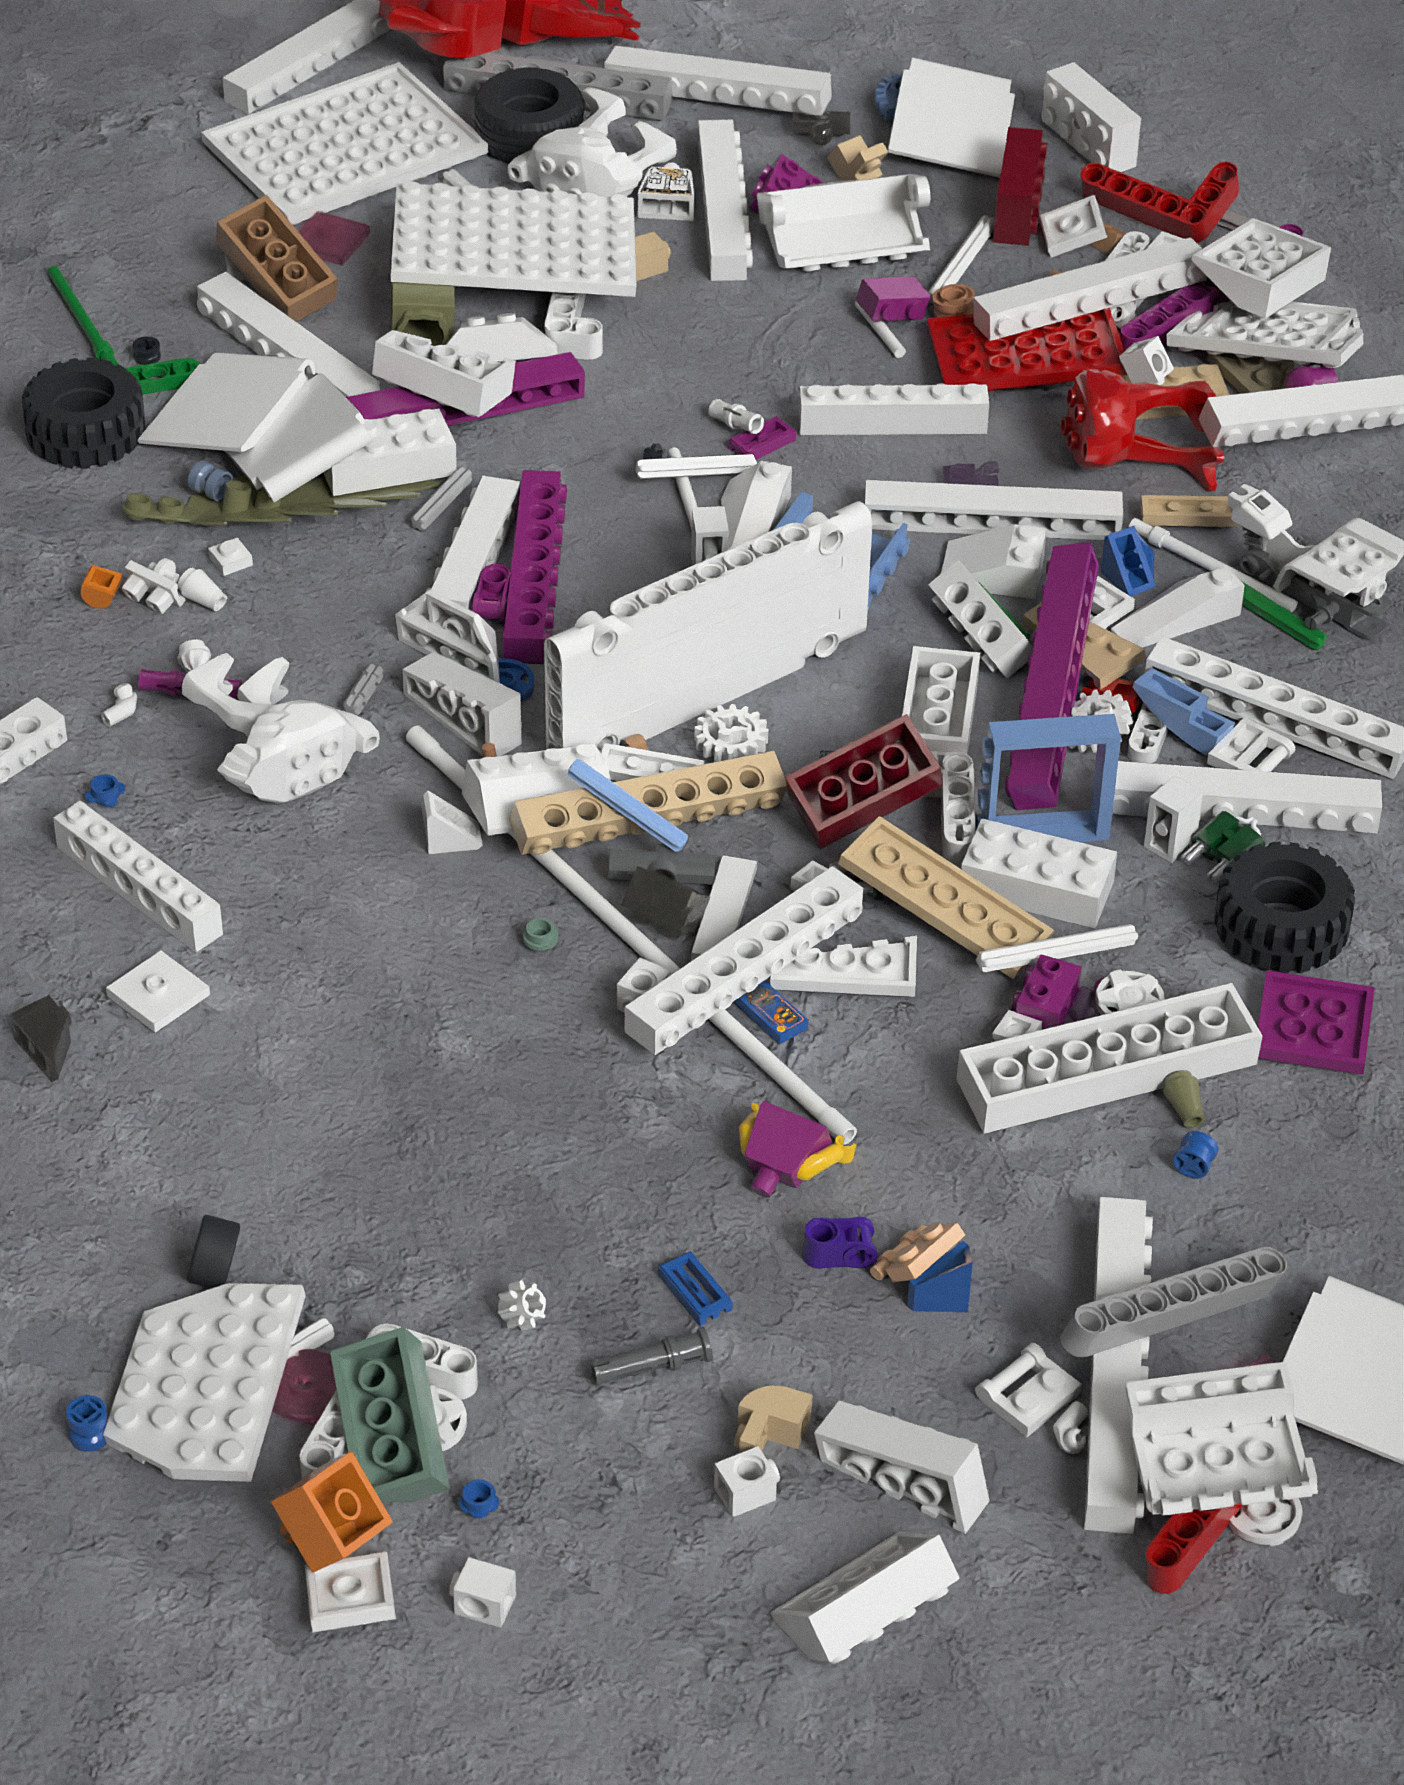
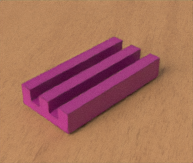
(771, 437)

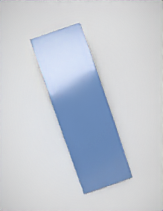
(1182, 710)

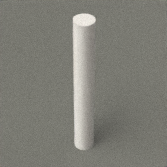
(885, 334)

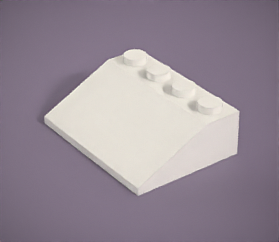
(1263, 266)

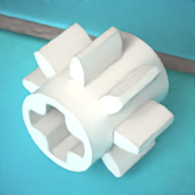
(521, 1305)

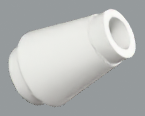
(201, 589)

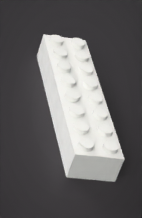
(1107, 1057)

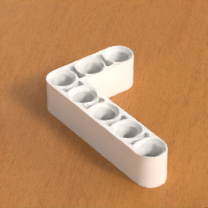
(447, 1368)

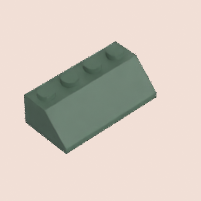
(390, 1415)

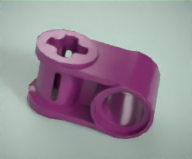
(492, 593)

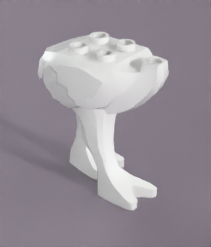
(584, 158)
(290, 744)

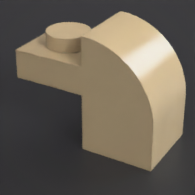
(855, 161)
(773, 1415)

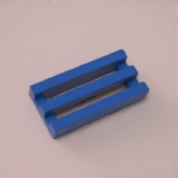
(709, 1309)

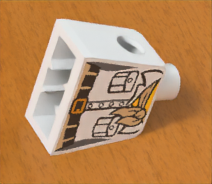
(667, 194)

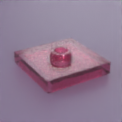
(333, 236)

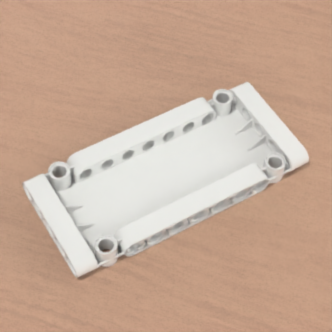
(709, 632)

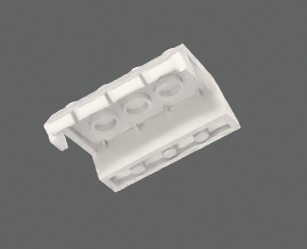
(1218, 1439)

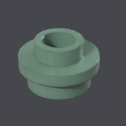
(540, 934)

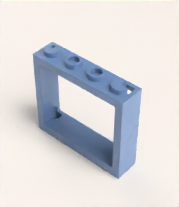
(1055, 732)

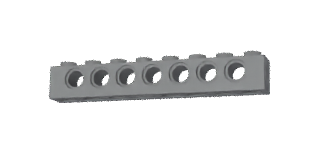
(642, 93)

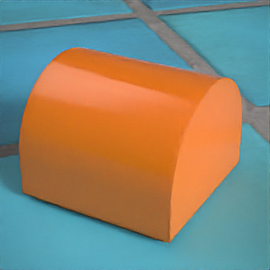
(100, 586)

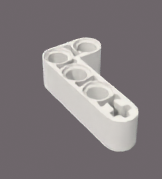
(571, 332)
(956, 804)

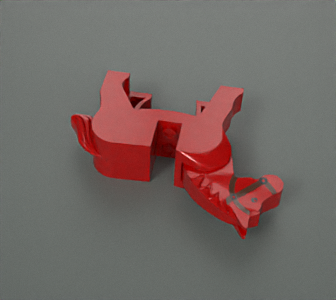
(477, 26)

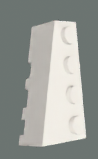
(443, 372)
(465, 702)

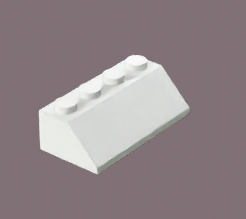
(497, 782)
(867, 1595)

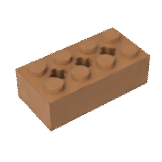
(276, 259)

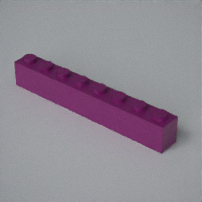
(534, 385)

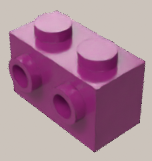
(1048, 991)

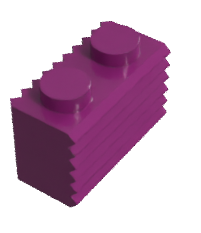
(892, 298)

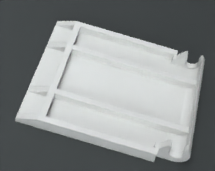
(952, 117)
(228, 402)
(304, 440)
(1351, 1368)

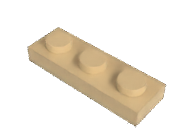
(1186, 511)

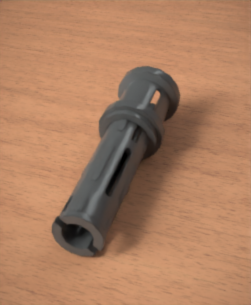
(670, 1353)

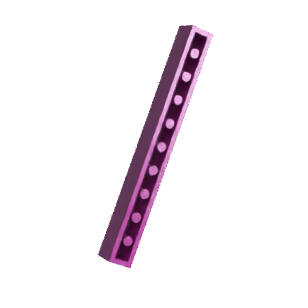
(1054, 670)

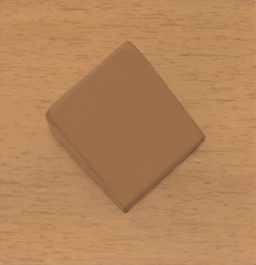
(1108, 244)

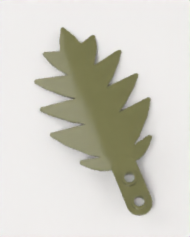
(247, 504)

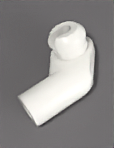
(124, 705)
(1067, 1431)

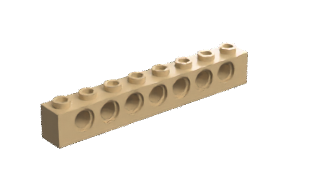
(662, 790)

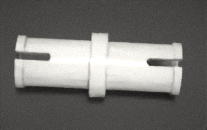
(736, 416)

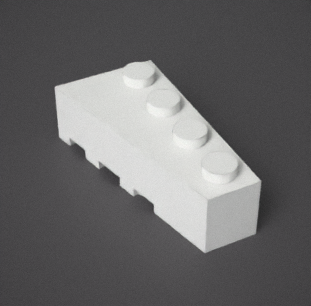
(907, 1461)

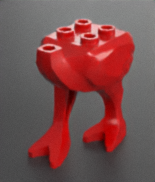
(1104, 418)

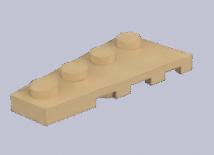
(1105, 653)

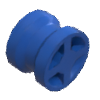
(1195, 1154)

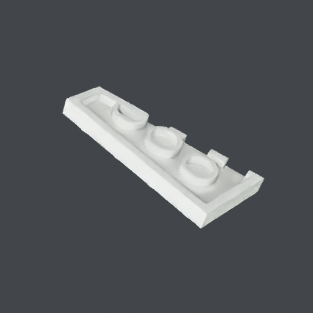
(864, 970)

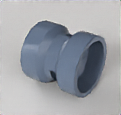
(207, 480)

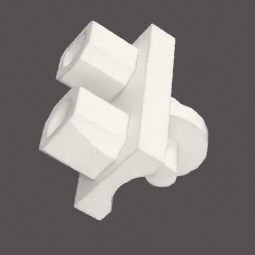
(158, 580)

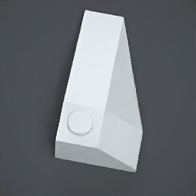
(756, 501)
(1185, 608)

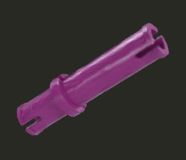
(172, 682)

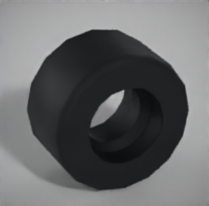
(213, 1252)

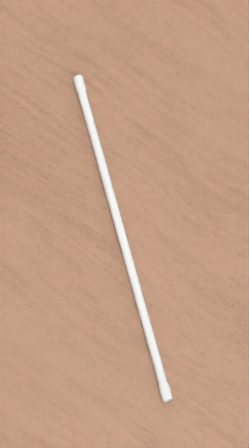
(803, 1094)

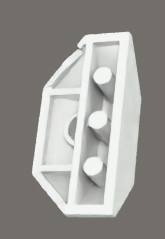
(502, 338)
(450, 630)

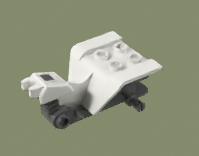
(1332, 577)

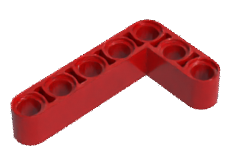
(1160, 207)
(1183, 1545)

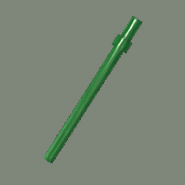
(101, 347)

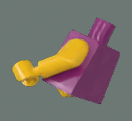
(787, 1148)

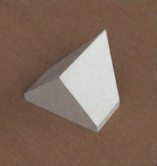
(448, 827)

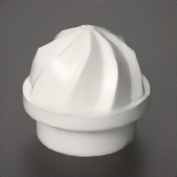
(193, 654)

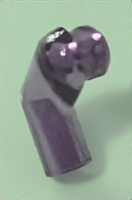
(1080, 1005)

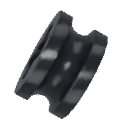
(146, 350)

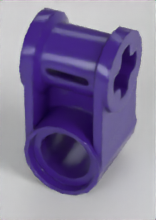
(836, 1243)

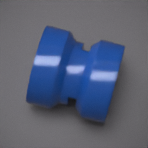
(87, 1422)

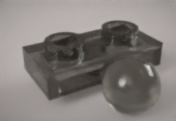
(823, 127)

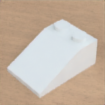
(1002, 559)

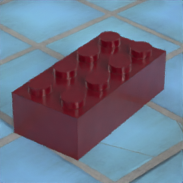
(1020, 186)
(863, 781)

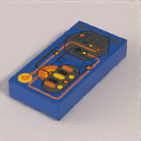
(772, 1012)

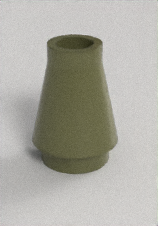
(1184, 1095)

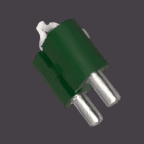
(1223, 840)

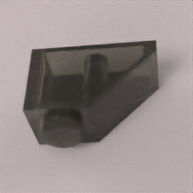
(43, 1034)

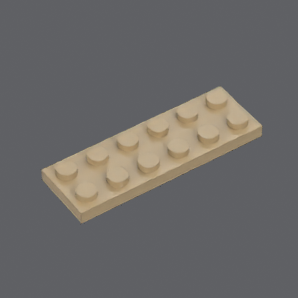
(940, 892)

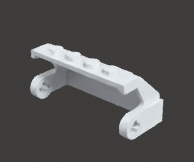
(845, 221)

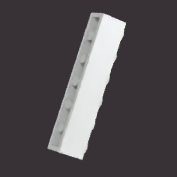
(893, 409)
(477, 539)

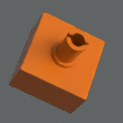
(331, 1512)

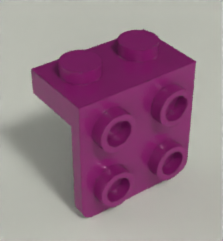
(781, 175)

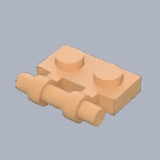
(917, 1251)

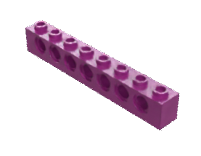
(533, 566)

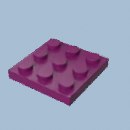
(1315, 1022)

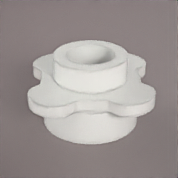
(1128, 313)

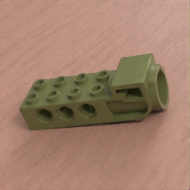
(422, 309)

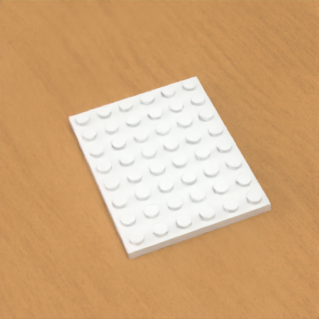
(344, 142)
(514, 239)

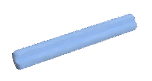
(627, 805)

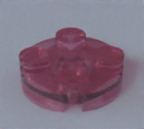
(310, 1403)

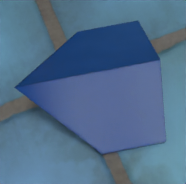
(1128, 561)
(944, 1284)

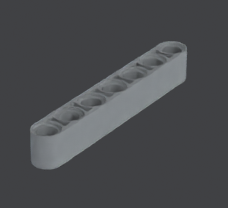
(1173, 1301)

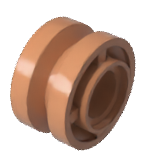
(953, 300)

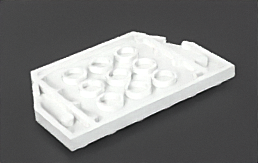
(1292, 333)
(205, 1380)

